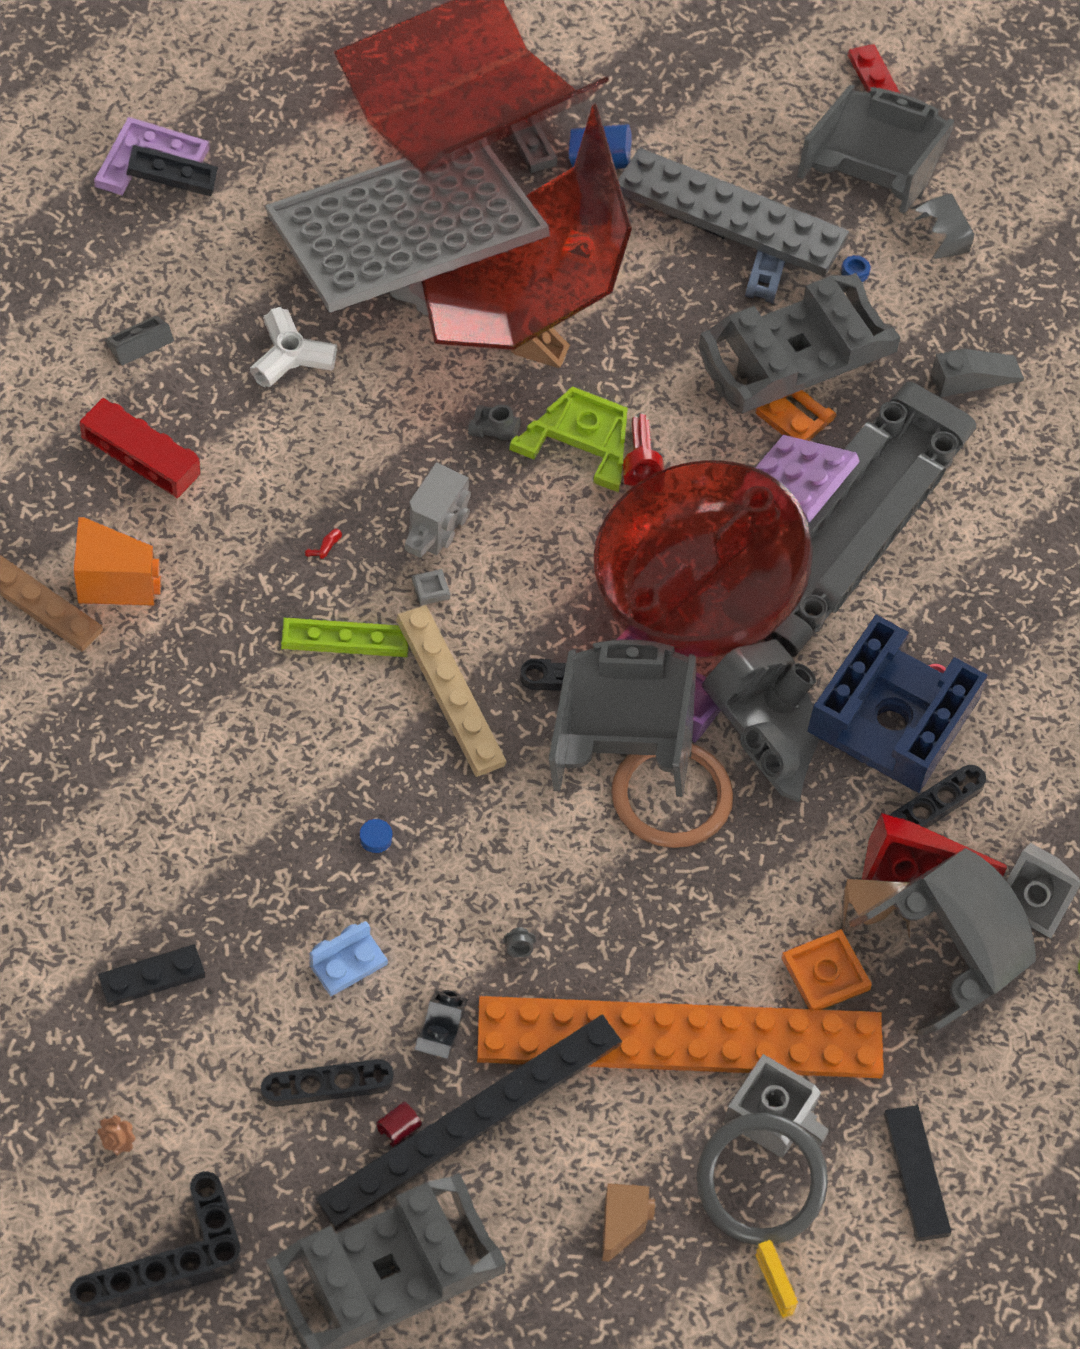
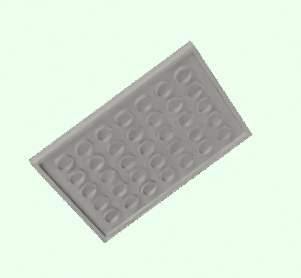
(404, 225)

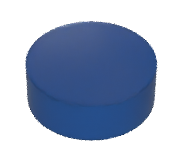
(857, 265)
(375, 835)

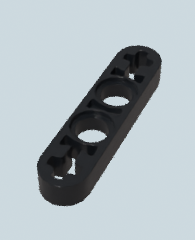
(937, 808)
(326, 1077)

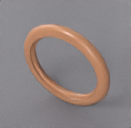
(667, 839)

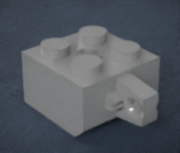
(437, 511)
(790, 1093)

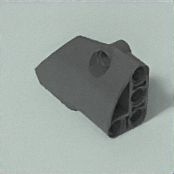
(770, 708)

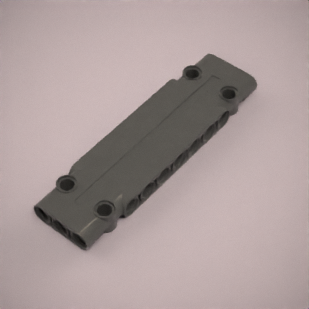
(898, 469)

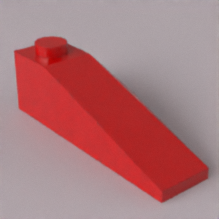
(906, 850)

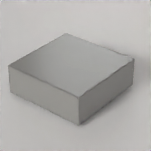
(431, 587)

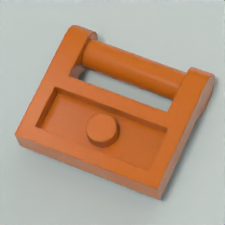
(792, 421)

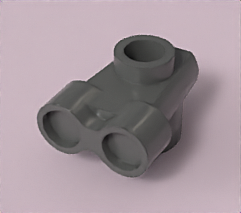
(494, 421)

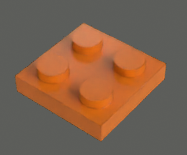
(826, 971)

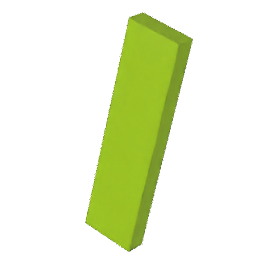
(343, 637)

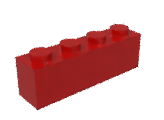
(140, 447)

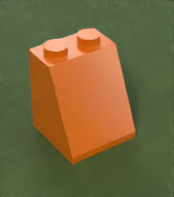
(114, 567)

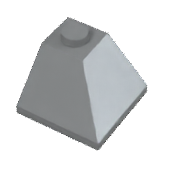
(1043, 888)

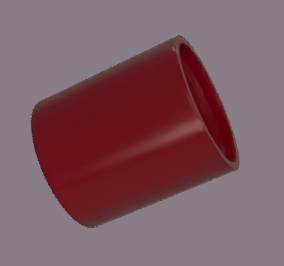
(399, 1123)

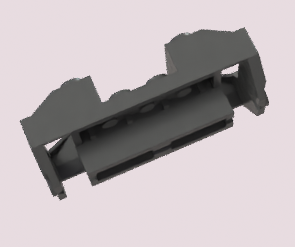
(797, 343)
(351, 1262)

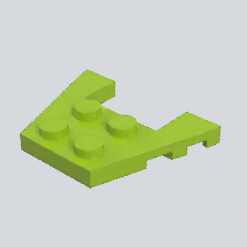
(586, 424)

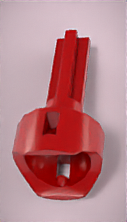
(642, 460)

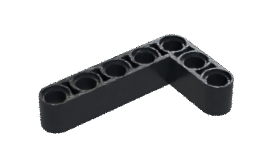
(168, 1262)

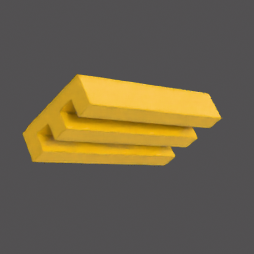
(776, 1278)

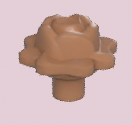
(116, 1135)

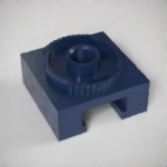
(884, 679)

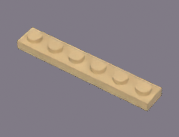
(451, 691)

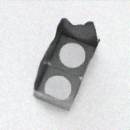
(949, 222)

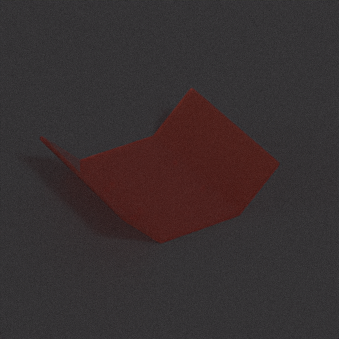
(453, 81)
(544, 281)

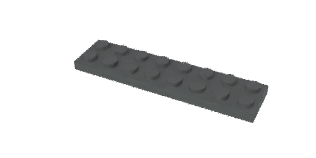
(732, 212)

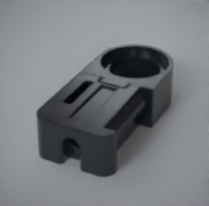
(552, 674)

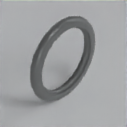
(806, 1144)

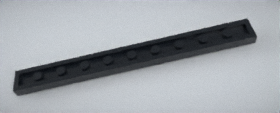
(468, 1121)

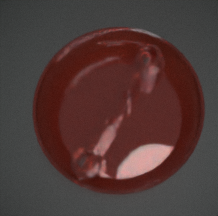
(704, 557)

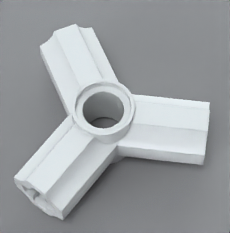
(289, 350)

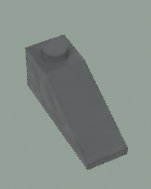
(973, 370)

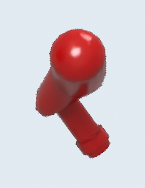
(327, 543)

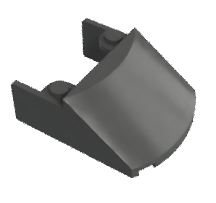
(879, 140)
(625, 701)
(981, 920)

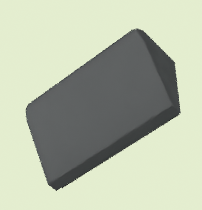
(140, 339)

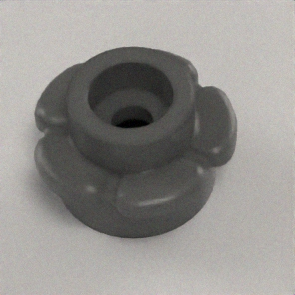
(519, 942)

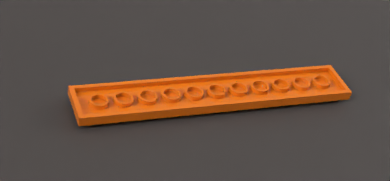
(688, 1035)

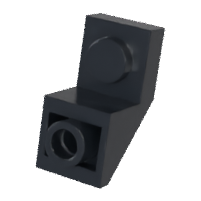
(441, 1023)

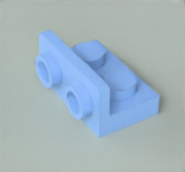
(346, 958)

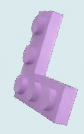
(113, 175)

